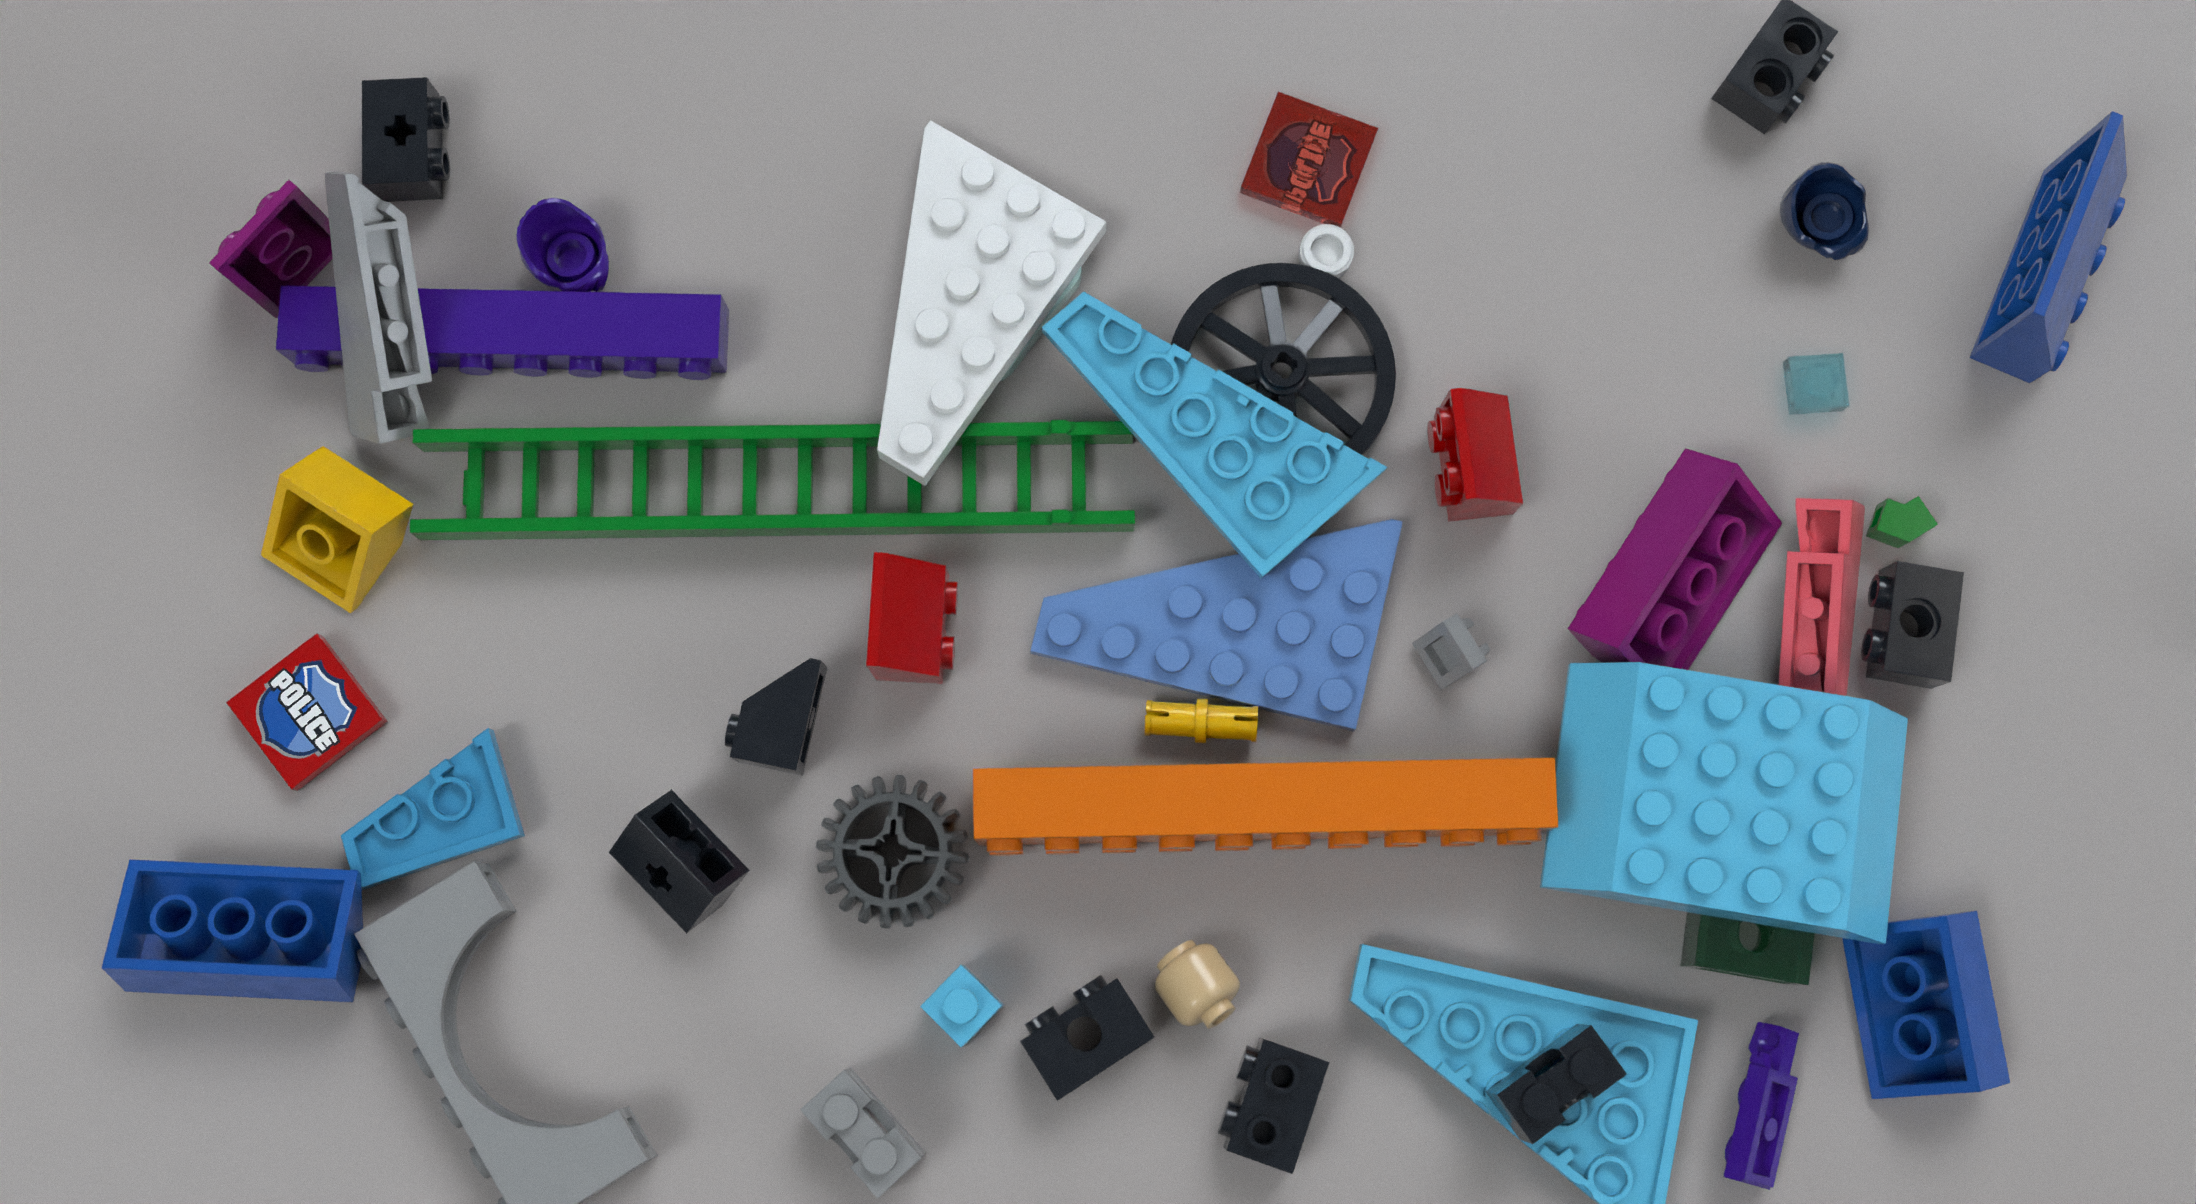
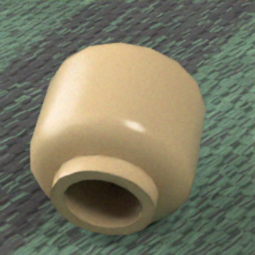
(1197, 984)

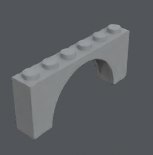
(421, 961)

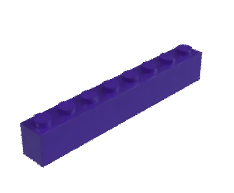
(532, 331)

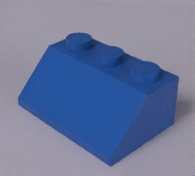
(1927, 1008)

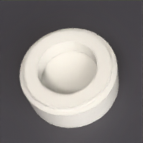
(1327, 249)

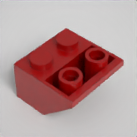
(1475, 455)

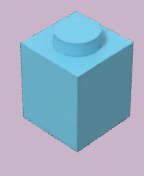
(962, 1005)

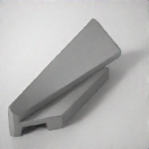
(376, 312)

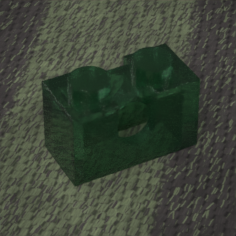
(1778, 956)

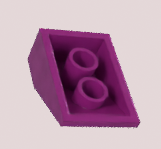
(277, 247)

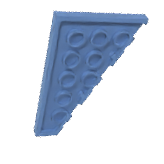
(1220, 631)

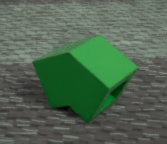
(1900, 523)

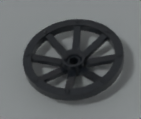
(1284, 391)

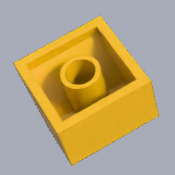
(334, 527)

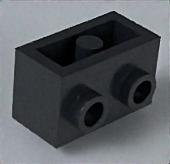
(1273, 1104)

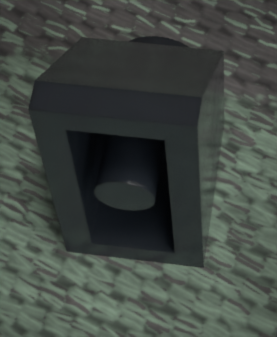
(778, 720)

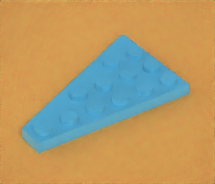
(1486, 1025)

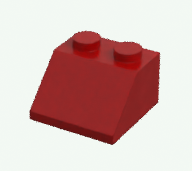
(910, 620)

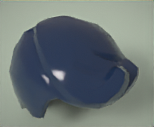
(1826, 211)

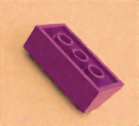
(1678, 566)

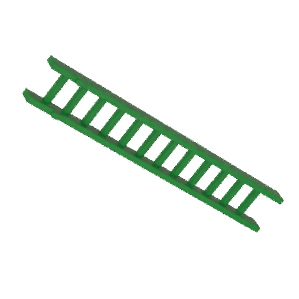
(748, 524)

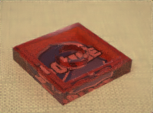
(1308, 160)

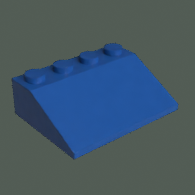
(2055, 255)

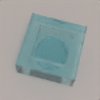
(1815, 383)

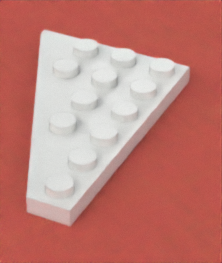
(976, 283)

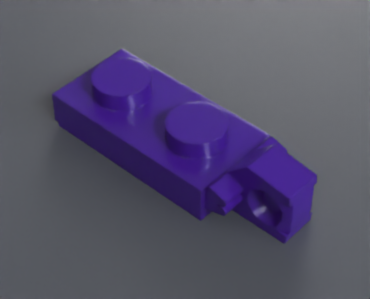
(1764, 1107)

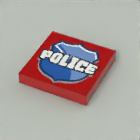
(306, 712)

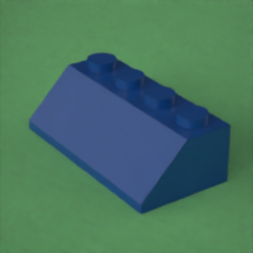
(237, 931)

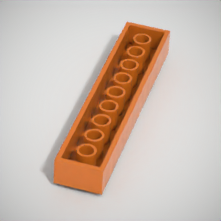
(1265, 802)

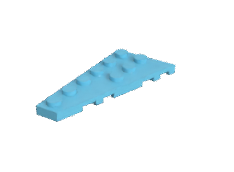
(1229, 448)

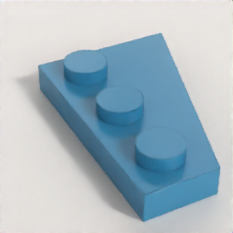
(443, 817)

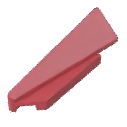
(1821, 595)

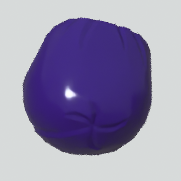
(563, 246)

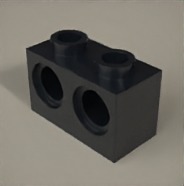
(1773, 64)

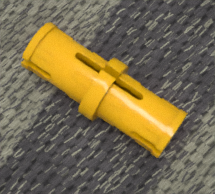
(1201, 720)

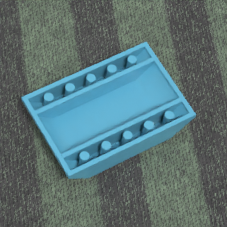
(1727, 798)

